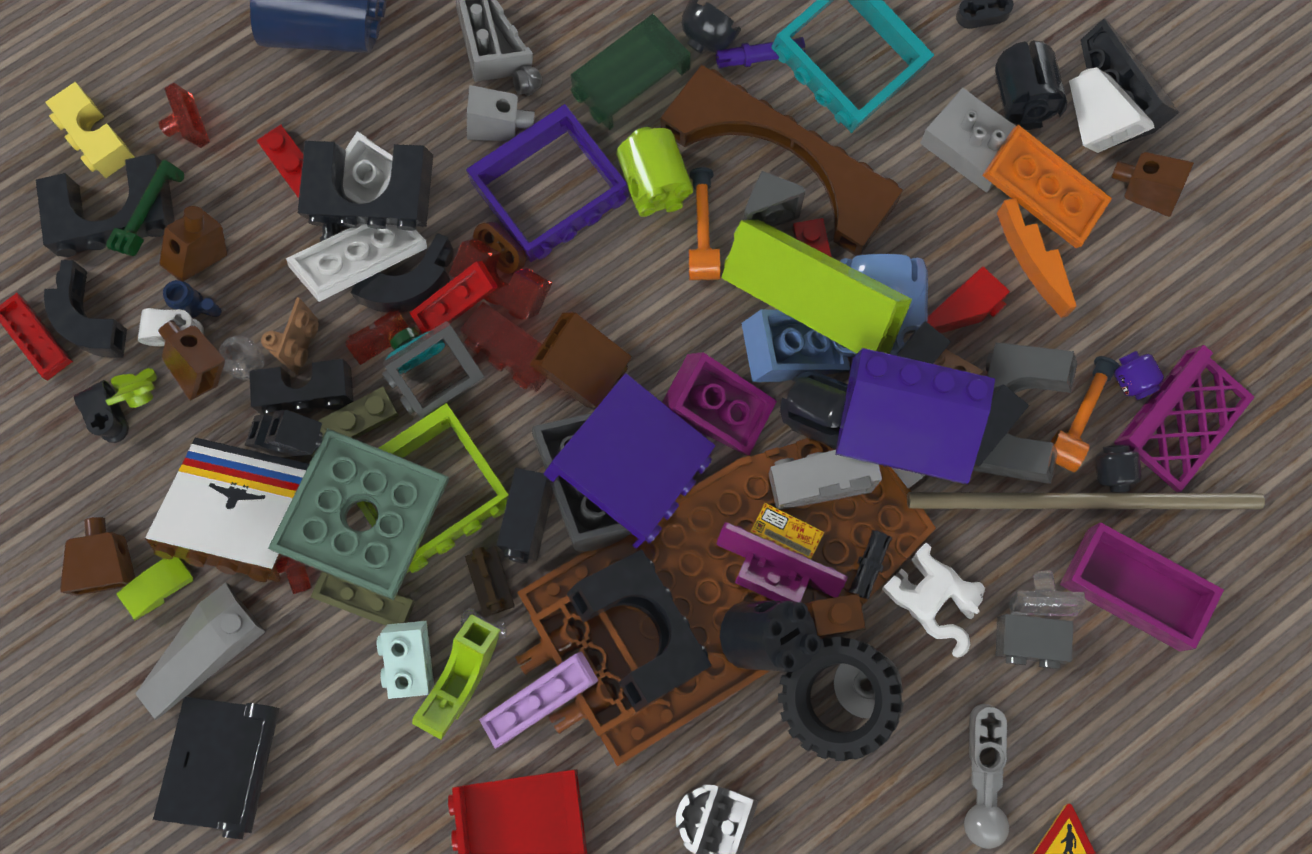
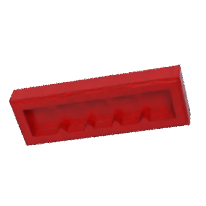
(33, 337)

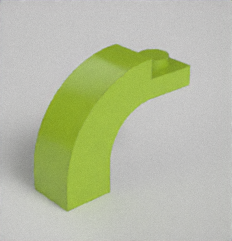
(462, 674)

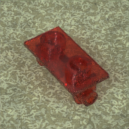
(371, 342)

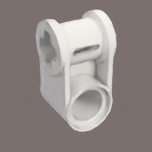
(153, 319)

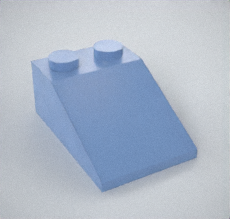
(784, 348)

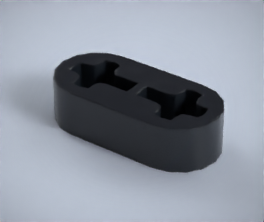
(985, 13)

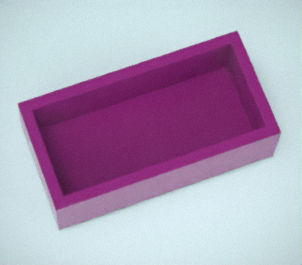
(1142, 587)

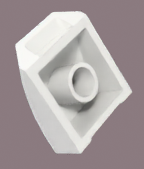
(365, 170)

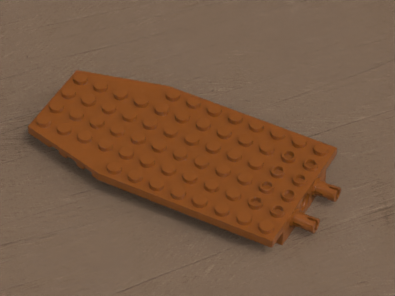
(703, 590)

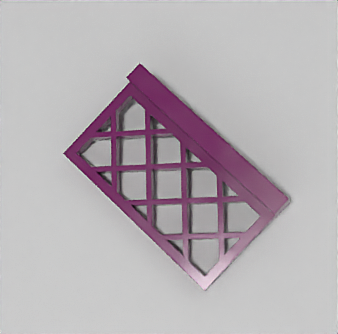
(1161, 403)

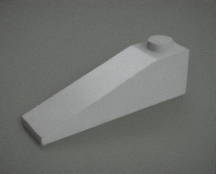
(206, 642)

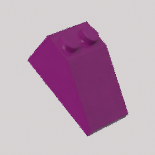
(719, 402)

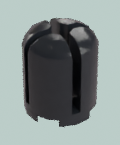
(1030, 84)
(815, 407)

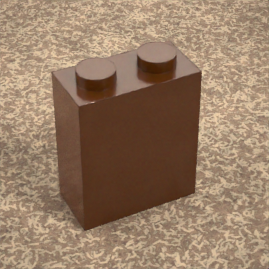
(580, 360)

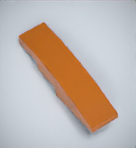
(1041, 266)

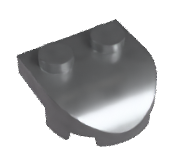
(715, 820)

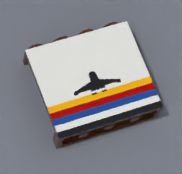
(226, 509)

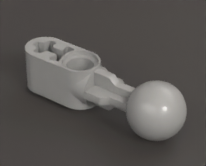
(985, 822)

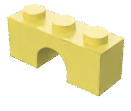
(77, 114)

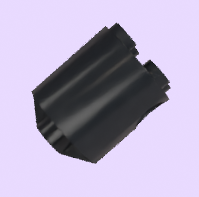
(769, 635)

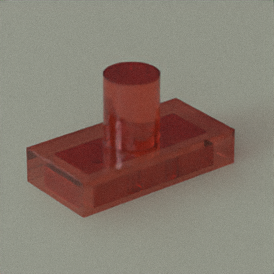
(184, 117)
(295, 573)

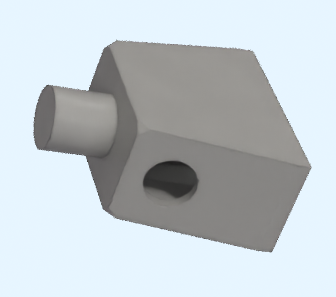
(494, 115)

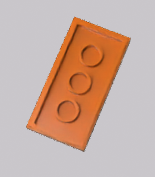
(1047, 186)

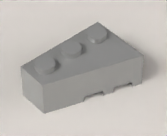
(491, 40)
(820, 479)

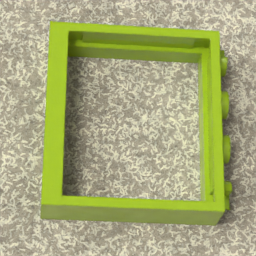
(414, 438)

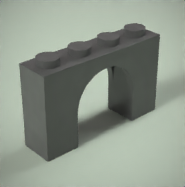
(1022, 369)

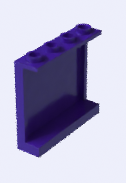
(633, 459)

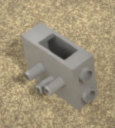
(967, 136)

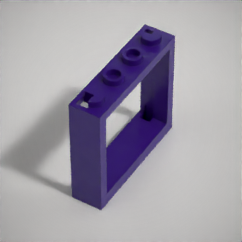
(524, 146)

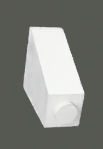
(1105, 111)

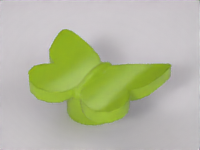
(133, 388)

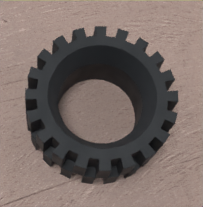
(819, 737)

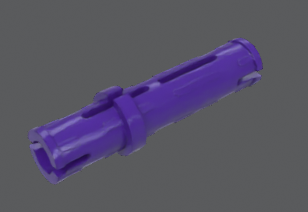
(750, 54)

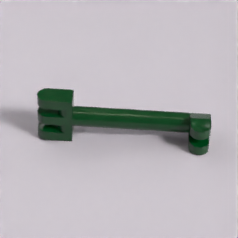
(127, 240)

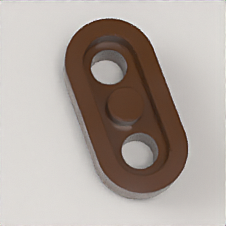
(502, 243)

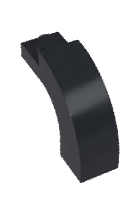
(411, 289)
(68, 317)

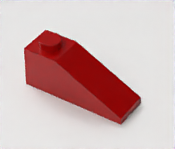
(970, 303)

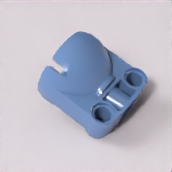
(902, 275)

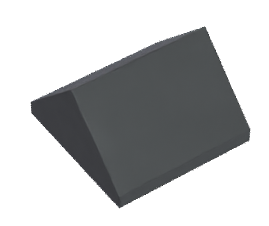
(774, 200)

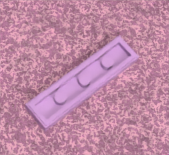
(538, 699)

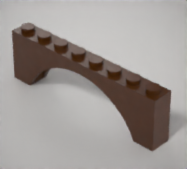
(716, 107)

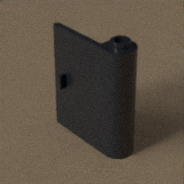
(217, 765)

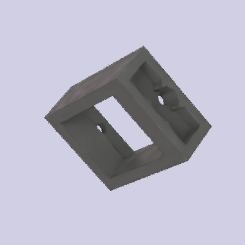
(409, 400)

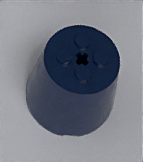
(317, 24)

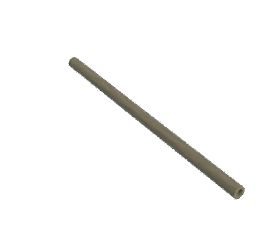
(984, 500)

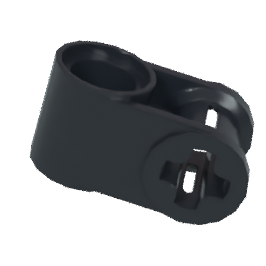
(98, 416)

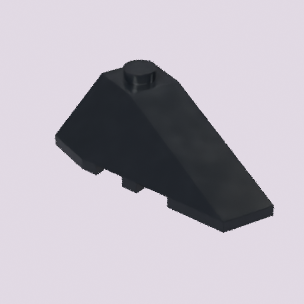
(1109, 53)

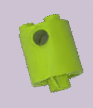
(654, 170)

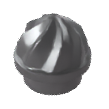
(526, 80)

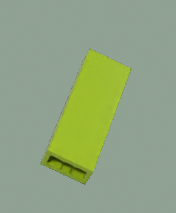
(815, 288)

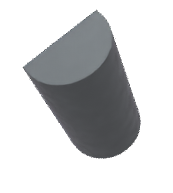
(586, 522)

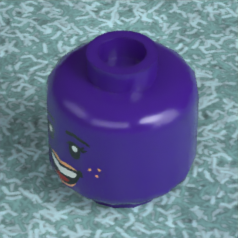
(1138, 375)

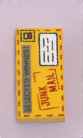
(787, 531)

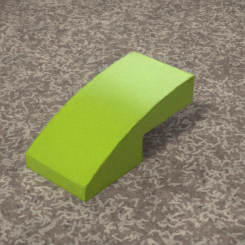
(153, 585)

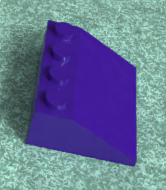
(914, 415)

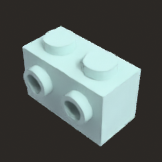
(406, 659)

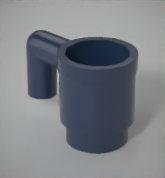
(183, 297)

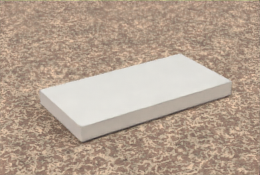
(353, 257)

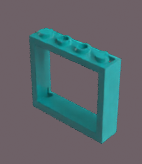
(826, 93)

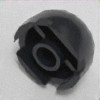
(707, 27)

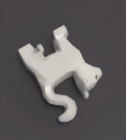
(932, 592)

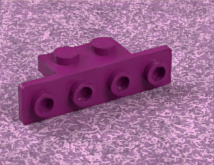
(776, 570)

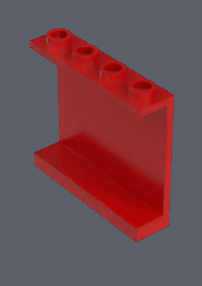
(519, 816)

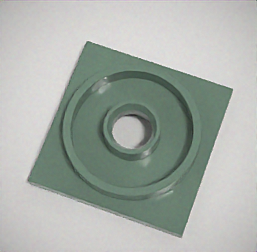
(335, 480)

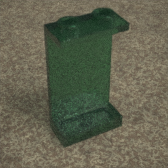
(628, 69)

